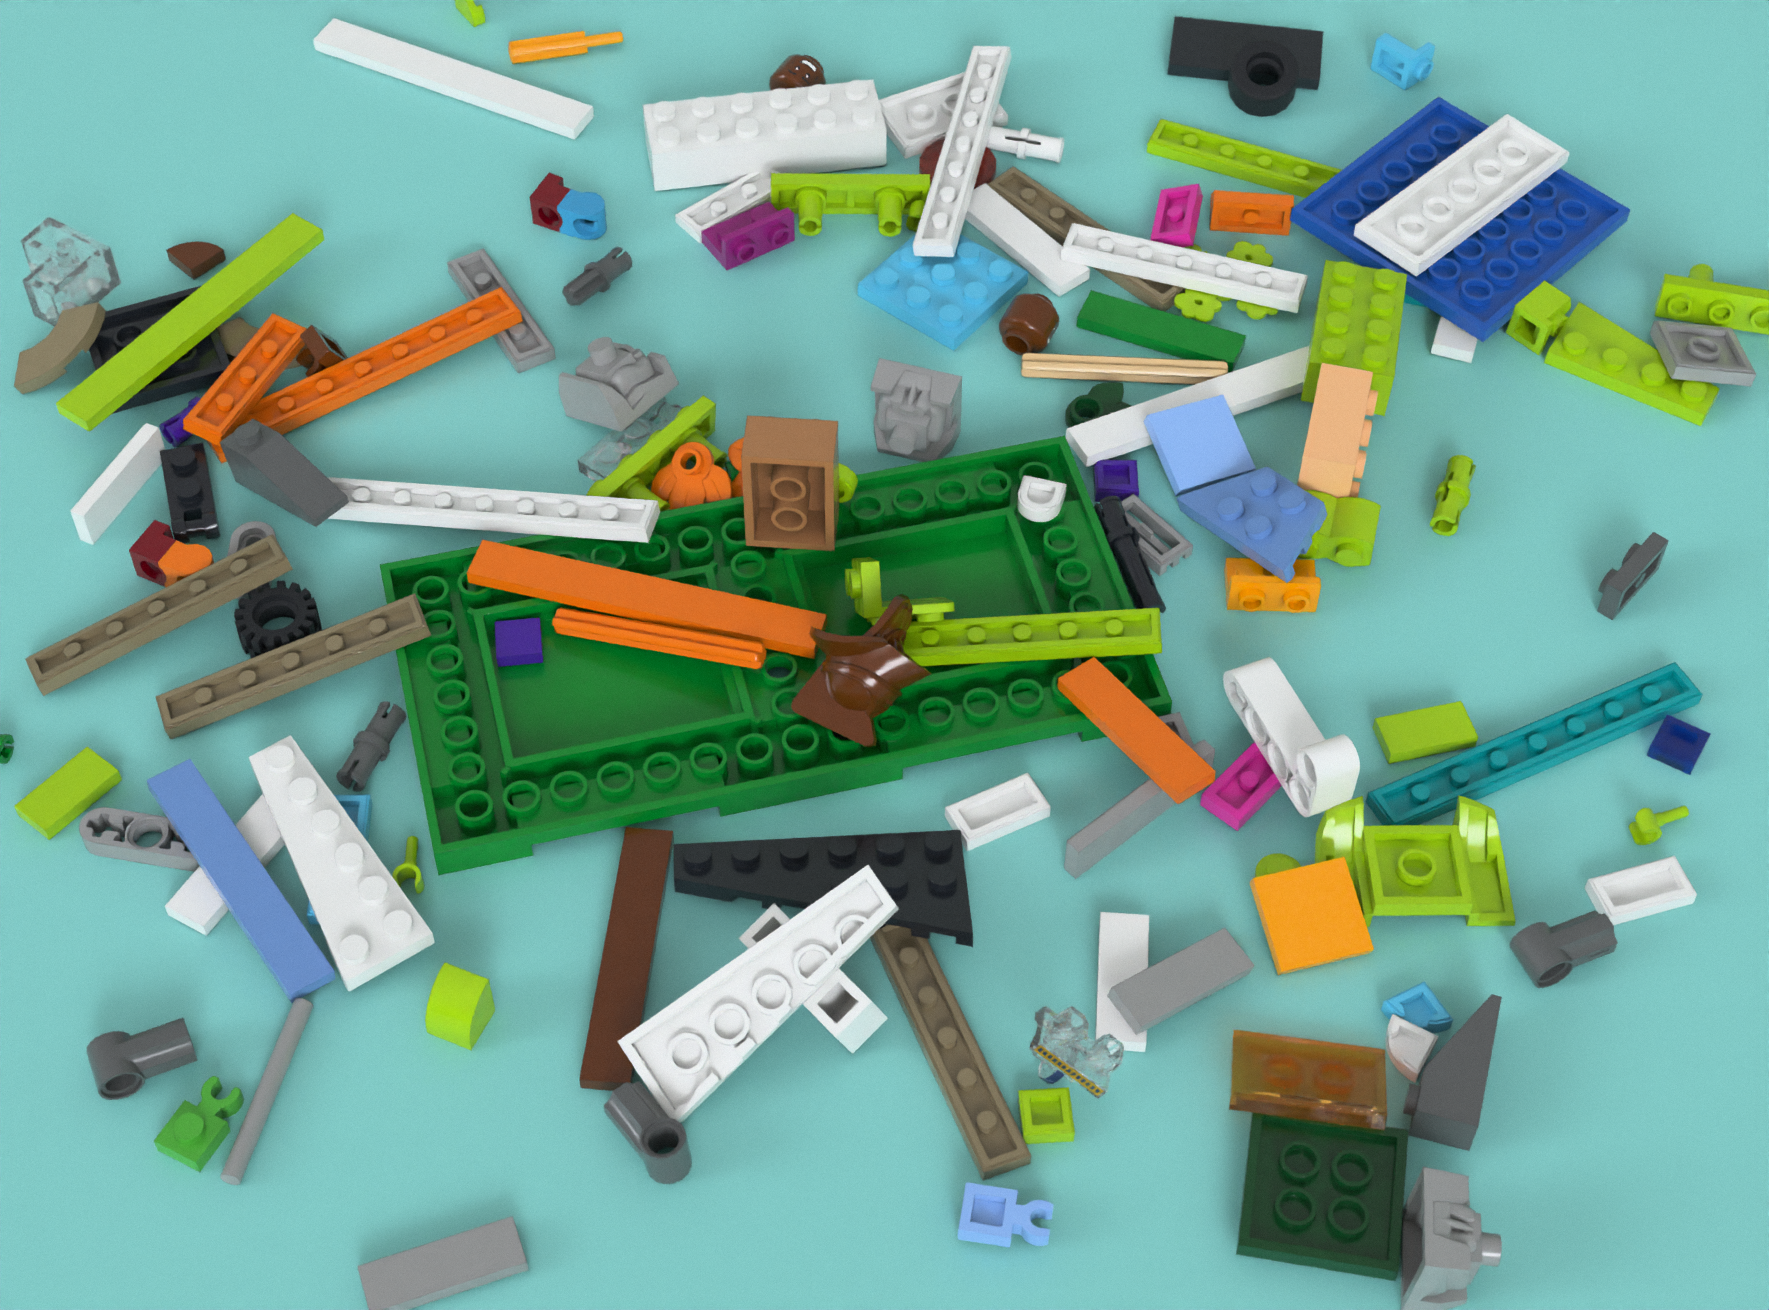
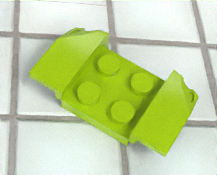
(1422, 866)

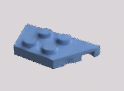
(1260, 517)

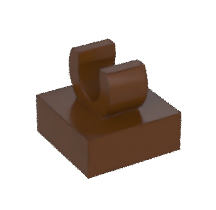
(321, 351)

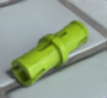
(1452, 495)

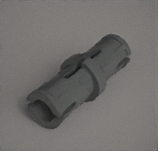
(371, 746)

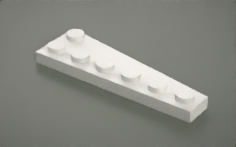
(348, 887)
(725, 1018)

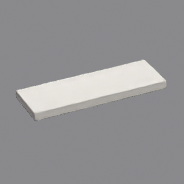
(1461, 194)

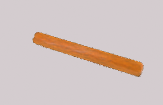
(659, 638)

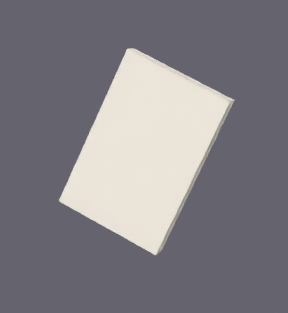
(924, 114)

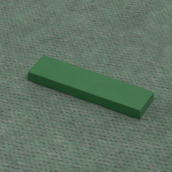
(1159, 330)

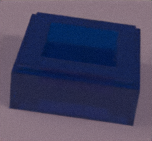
(1678, 744)

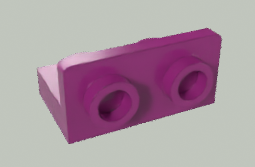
(749, 235)

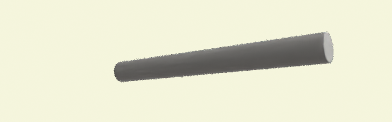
(266, 1092)

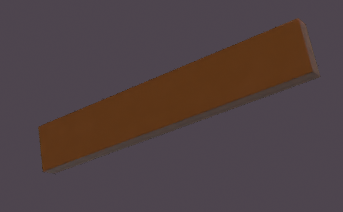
(627, 956)

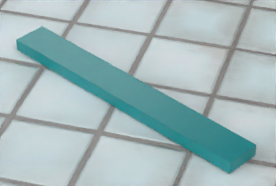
(1534, 747)

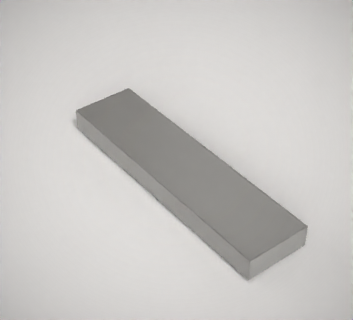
(522, 343)
(1122, 821)

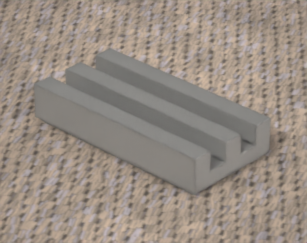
(1153, 550)

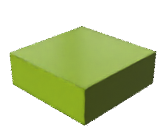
(1046, 1115)

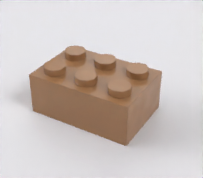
(790, 482)

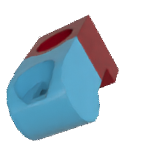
(568, 210)

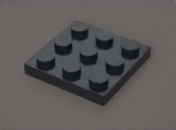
(191, 372)

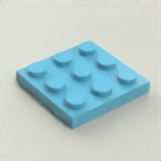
(943, 294)

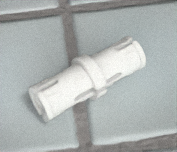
(1025, 143)

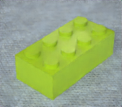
(1357, 326)

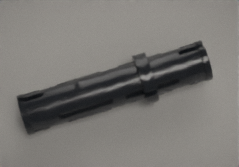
(1125, 548)

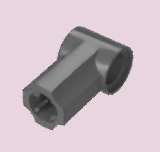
(1554, 951)
(125, 1061)
(650, 1130)

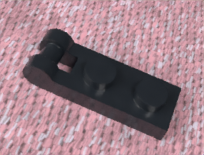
(189, 493)

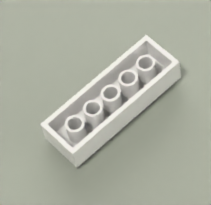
(763, 132)

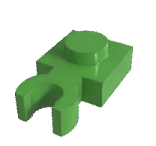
(199, 1130)

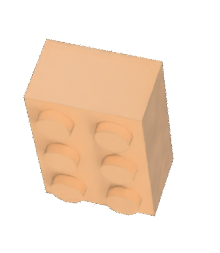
(1337, 431)

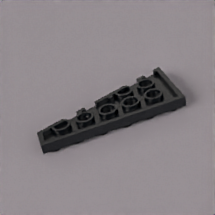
(916, 869)

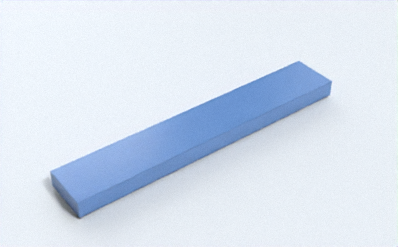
(241, 880)

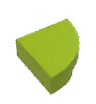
(471, 12)

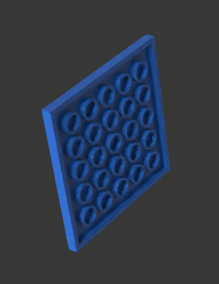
(1493, 267)

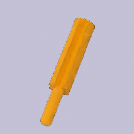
(558, 45)

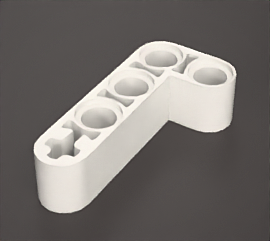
(1310, 769)

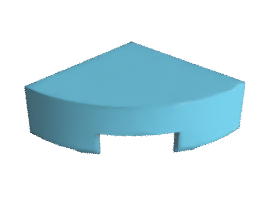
(1420, 1008)

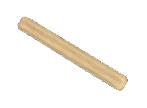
(1120, 368)

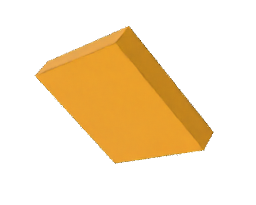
(1311, 915)

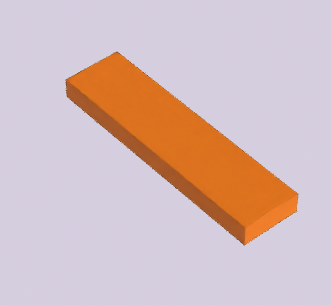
(245, 380)
(1136, 730)

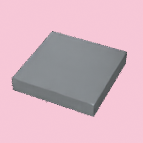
(1702, 353)

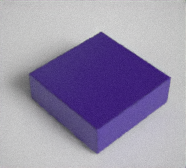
(1115, 479)
(518, 642)

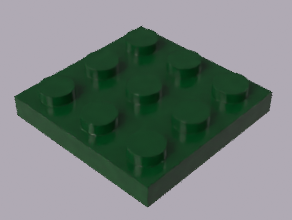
(1324, 1195)

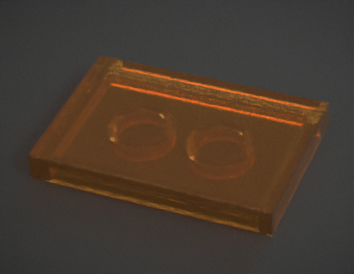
(1308, 1079)

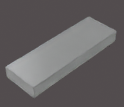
(1180, 981)
(444, 1267)

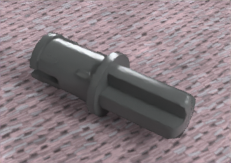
(597, 277)

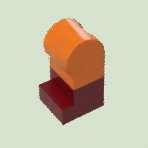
(164, 559)

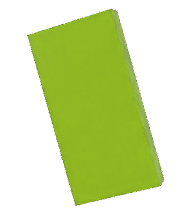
(1425, 732)
(68, 793)

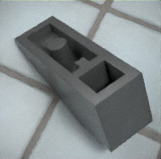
(280, 473)
(1454, 1082)

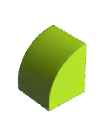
(459, 1006)

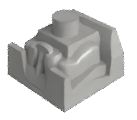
(615, 384)
(916, 411)
(1442, 1242)

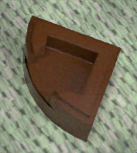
(196, 257)

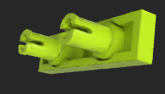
(821, 194)
(1713, 303)
(638, 470)

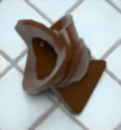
(860, 675)

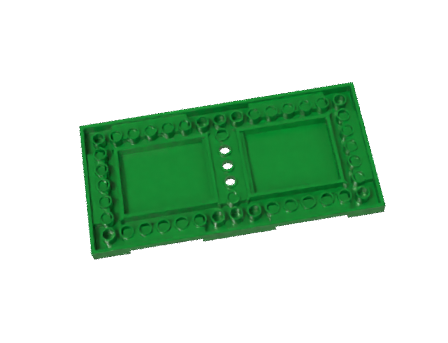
(650, 735)

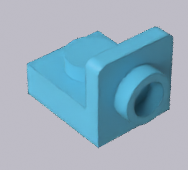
(1400, 62)

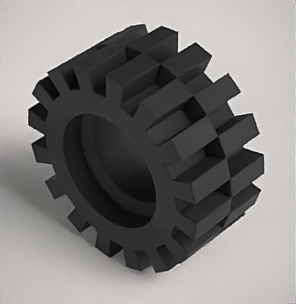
(274, 604)

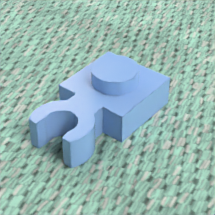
(993, 1215)

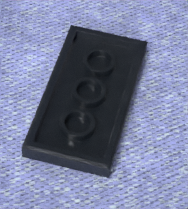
(1208, 46)

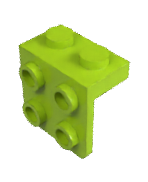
(864, 587)

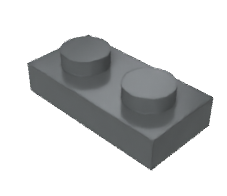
(1636, 569)

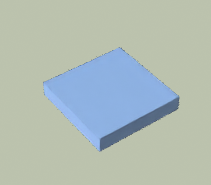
(1199, 444)

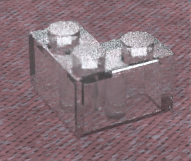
(65, 269)

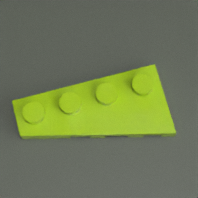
(1625, 364)

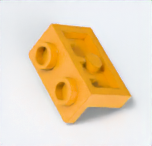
(1256, 589)

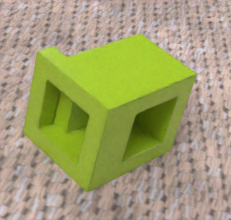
(1539, 316)

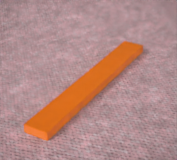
(384, 364)
(644, 597)

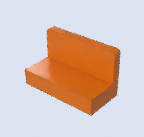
(1251, 212)

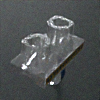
(1069, 1053)

